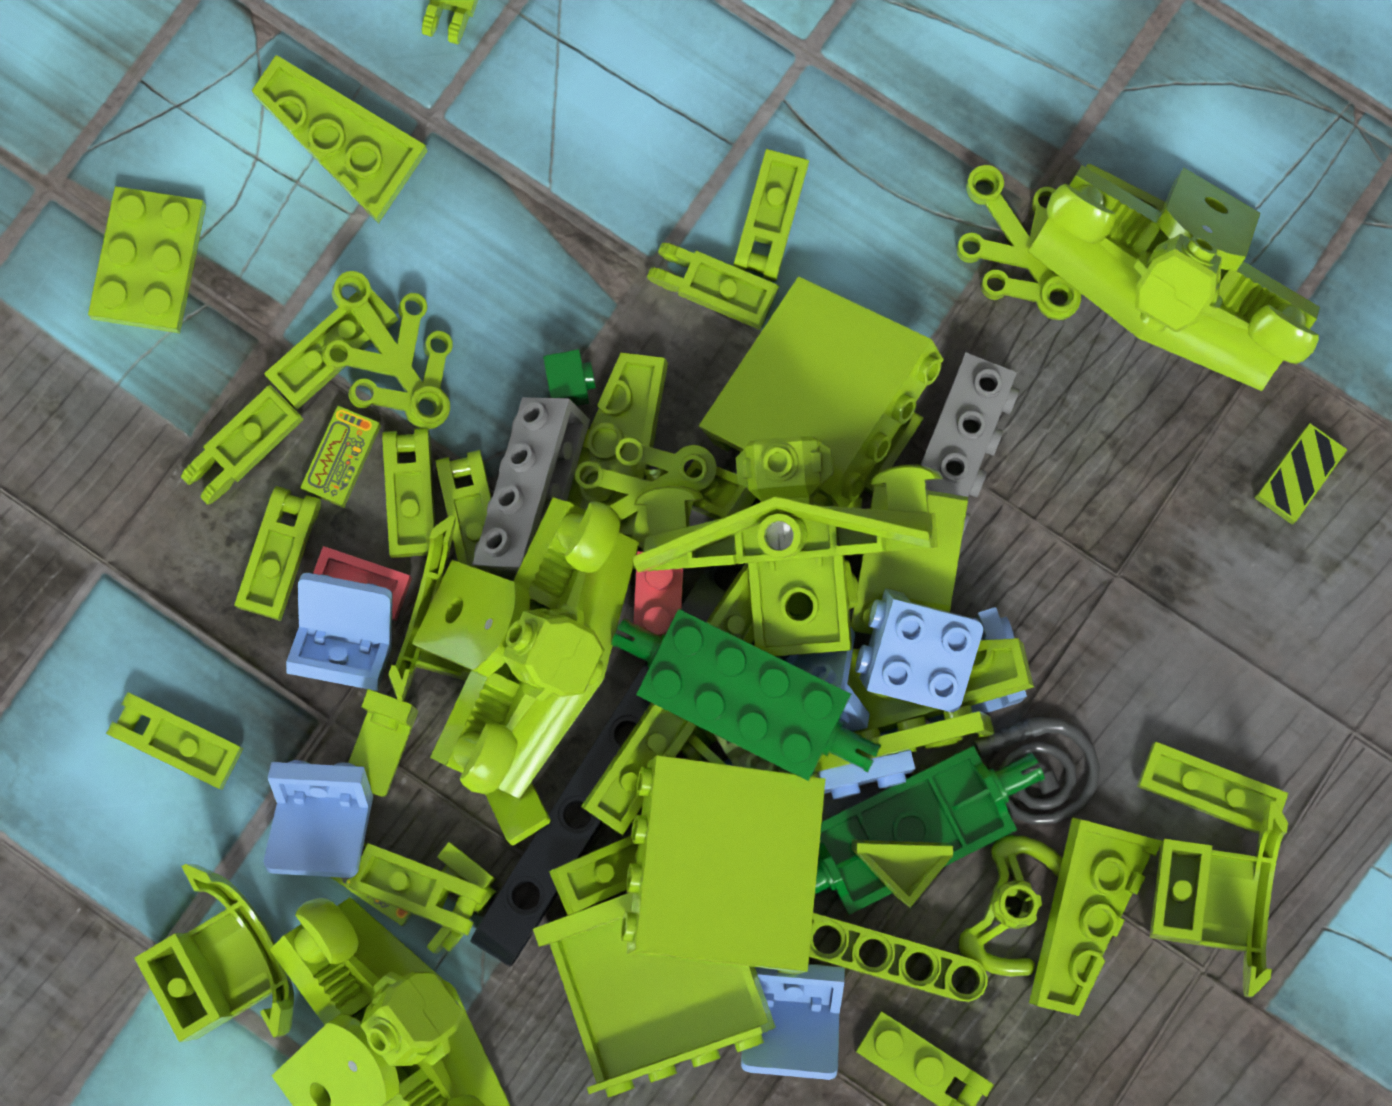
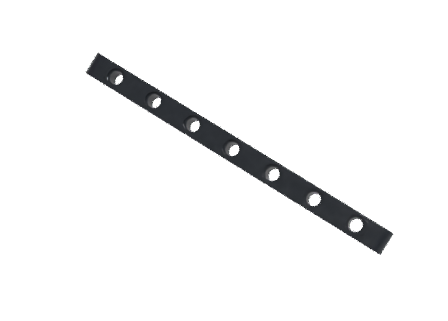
(507, 926)

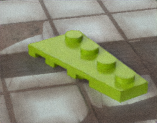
(347, 140)
(625, 410)
(996, 672)
(917, 733)
(1090, 896)

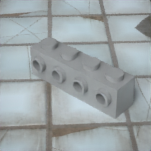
(969, 426)
(535, 469)

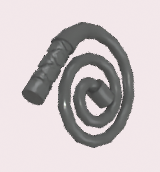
(1035, 727)

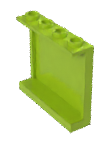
(828, 375)
(724, 864)
(645, 1008)

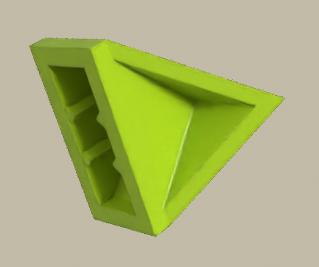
(904, 865)

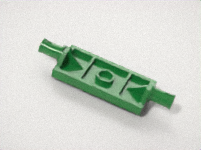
(744, 695)
(945, 803)

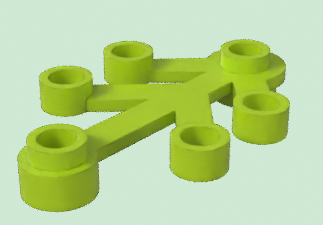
(1018, 253)
(393, 358)
(636, 486)

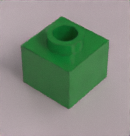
(569, 376)

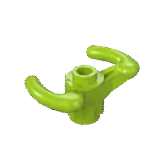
(973, 938)

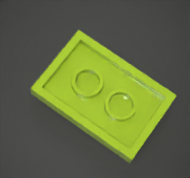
(147, 259)

